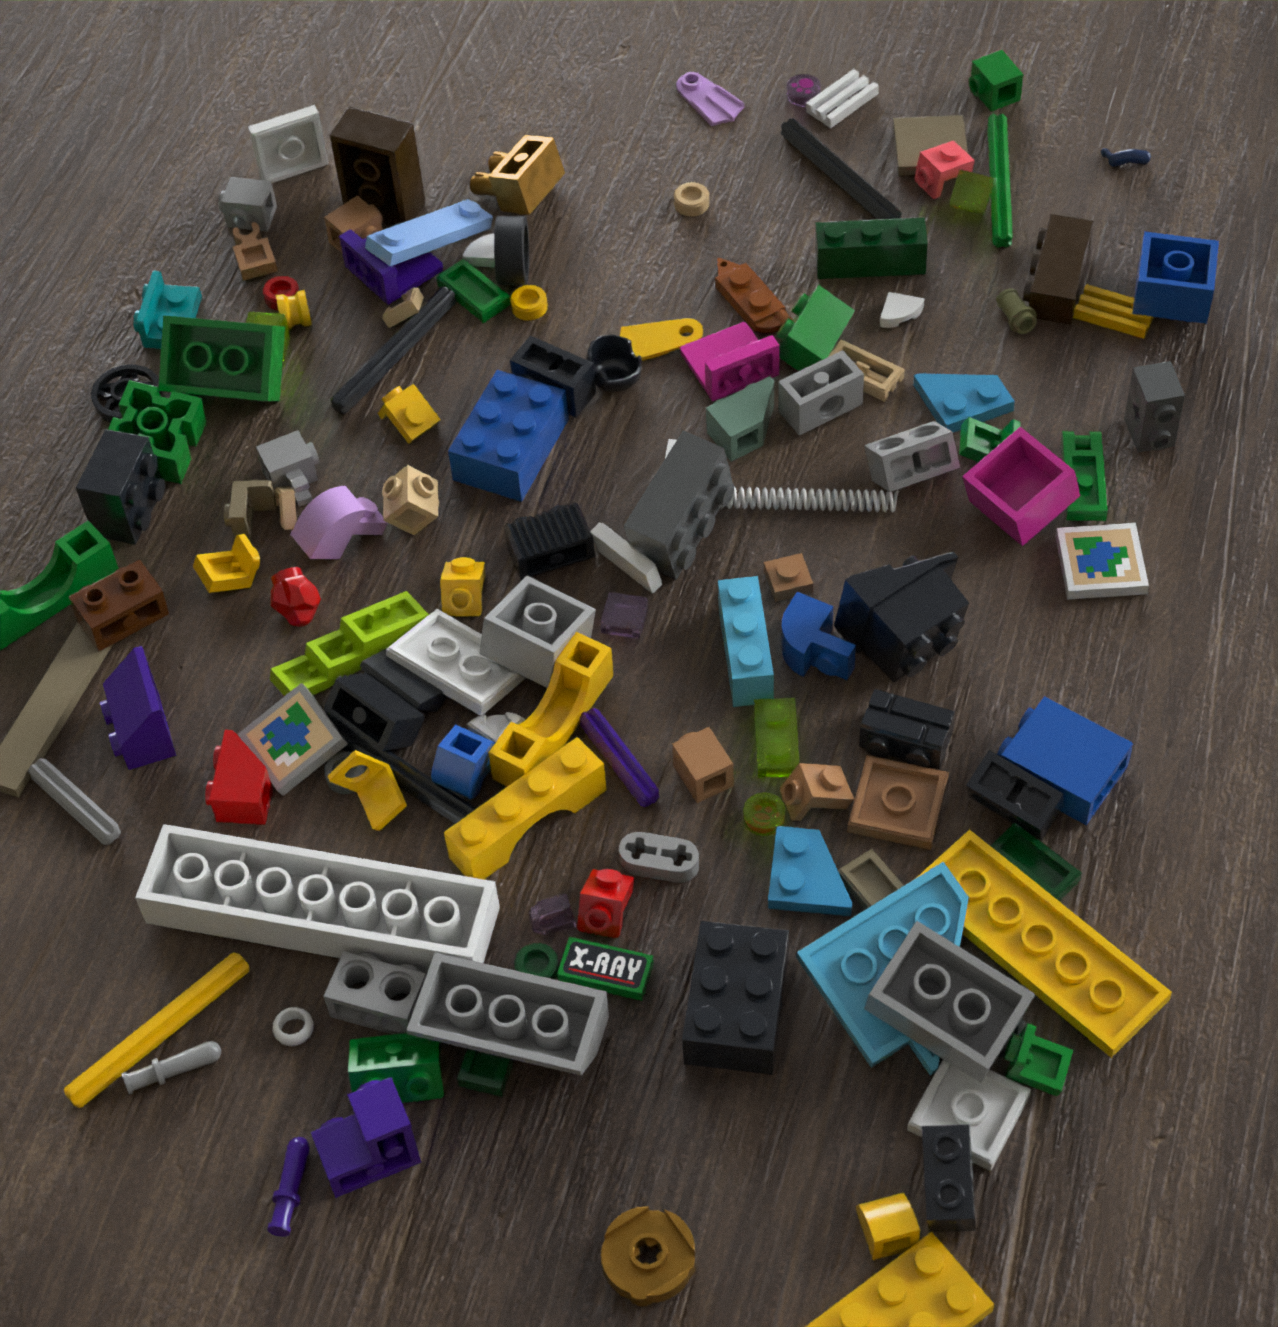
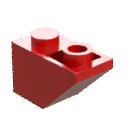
(240, 784)

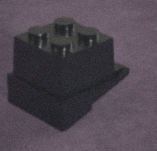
(903, 613)

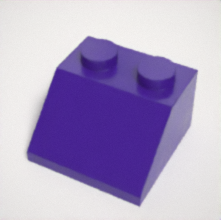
(136, 713)

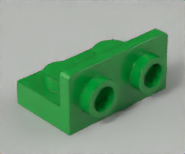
(406, 1058)

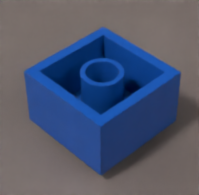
(1175, 277)

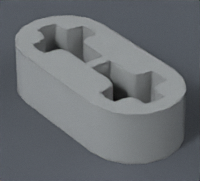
(659, 857)

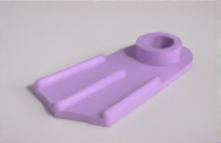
(709, 99)

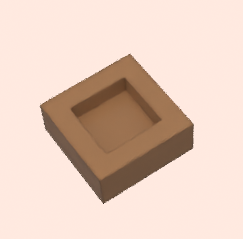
(788, 576)

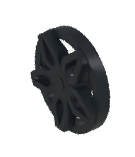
(117, 389)

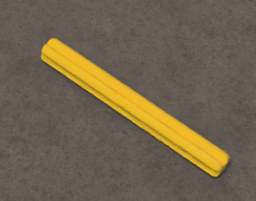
(156, 1030)

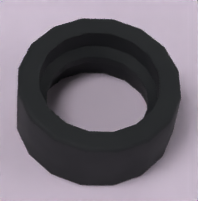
(511, 250)

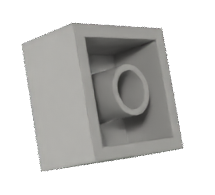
(533, 628)

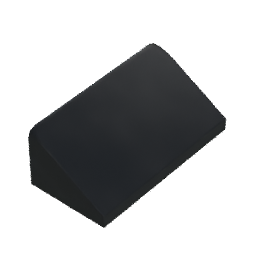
(404, 683)

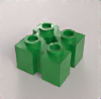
(166, 421)

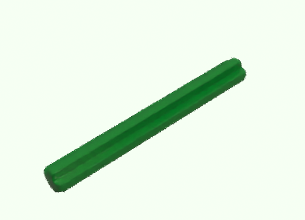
(999, 170)

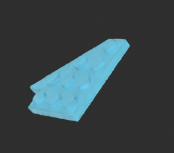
(857, 952)

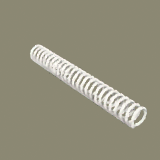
(812, 499)

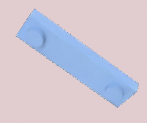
(428, 232)

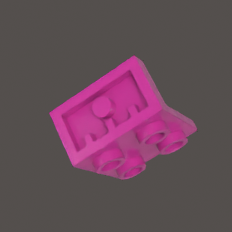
(731, 360)

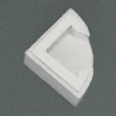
(481, 252)
(900, 309)
(493, 726)

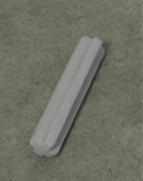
(74, 801)

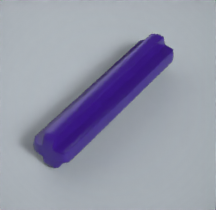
(619, 757)

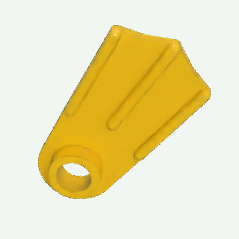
(661, 337)

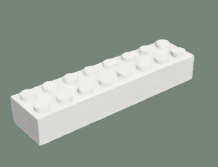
(314, 899)

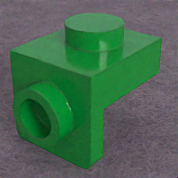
(979, 438)
(1037, 1061)

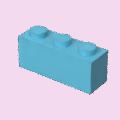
(745, 640)

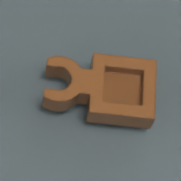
(253, 254)

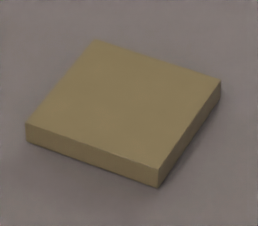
(923, 133)

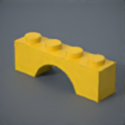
(575, 685)
(489, 834)

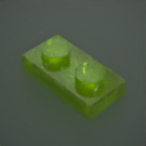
(776, 737)

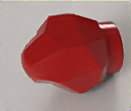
(294, 596)

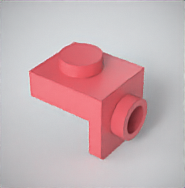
(940, 165)

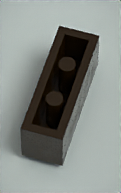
(1058, 268)

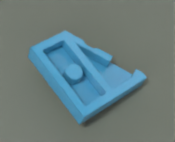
(961, 396)

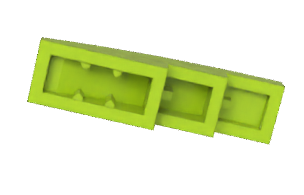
(343, 650)

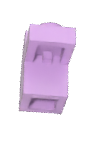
(331, 521)

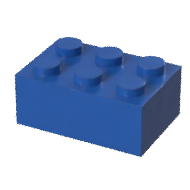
(508, 435)

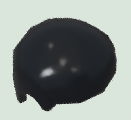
(614, 363)

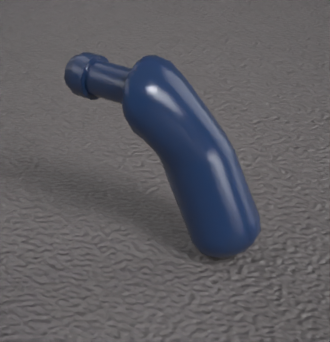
(1126, 156)

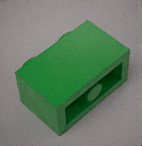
(814, 328)

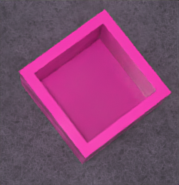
(1021, 486)

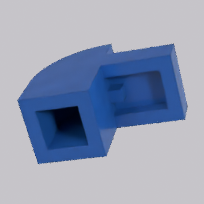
(808, 639)
(462, 762)

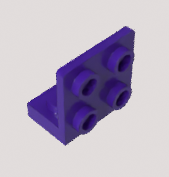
(386, 280)

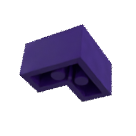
(370, 1142)

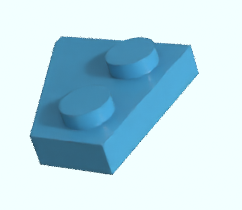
(805, 875)

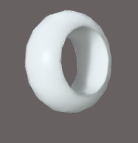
(297, 1038)

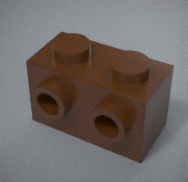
(119, 605)

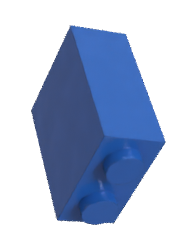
(1069, 756)

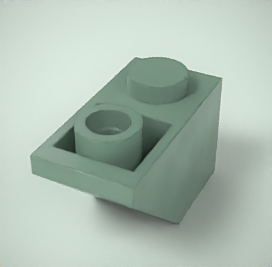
(742, 419)

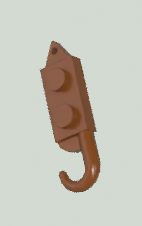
(750, 297)

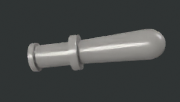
(182, 1062)

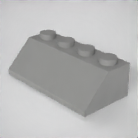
(510, 1014)

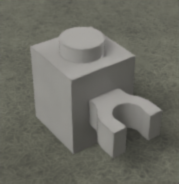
(290, 463)

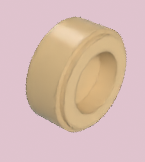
(691, 199)

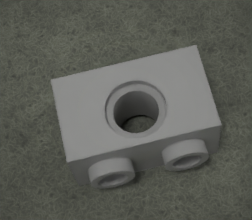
(821, 392)

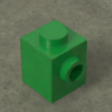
(996, 80)

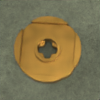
(645, 1281)

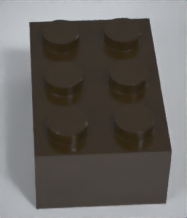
(379, 164)

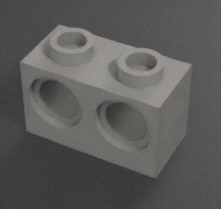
(912, 456)
(372, 1004)

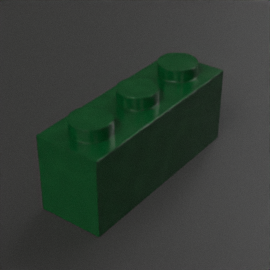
(871, 248)

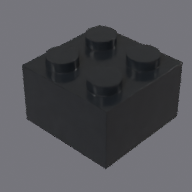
(121, 486)

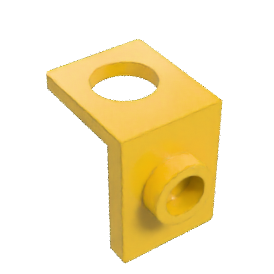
(375, 788)

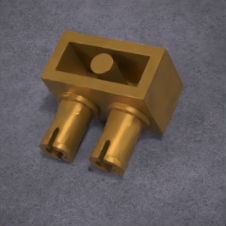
(522, 176)

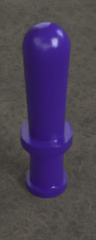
(286, 1197)

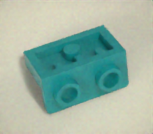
(160, 301)

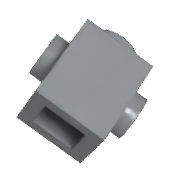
(248, 202)

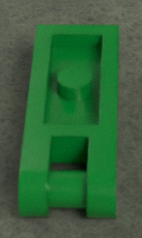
(1086, 457)

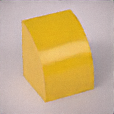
(888, 1225)

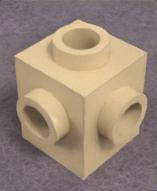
(410, 500)

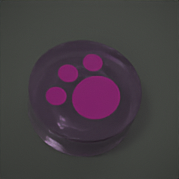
(802, 89)

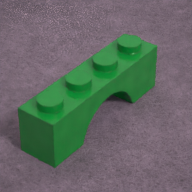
(76, 562)

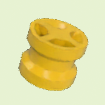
(295, 309)

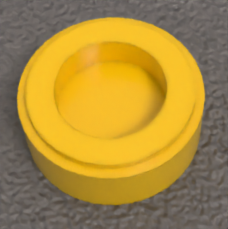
(529, 302)

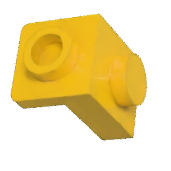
(408, 412)
(228, 568)
(462, 587)

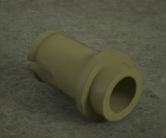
(1021, 318)

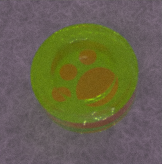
(763, 813)

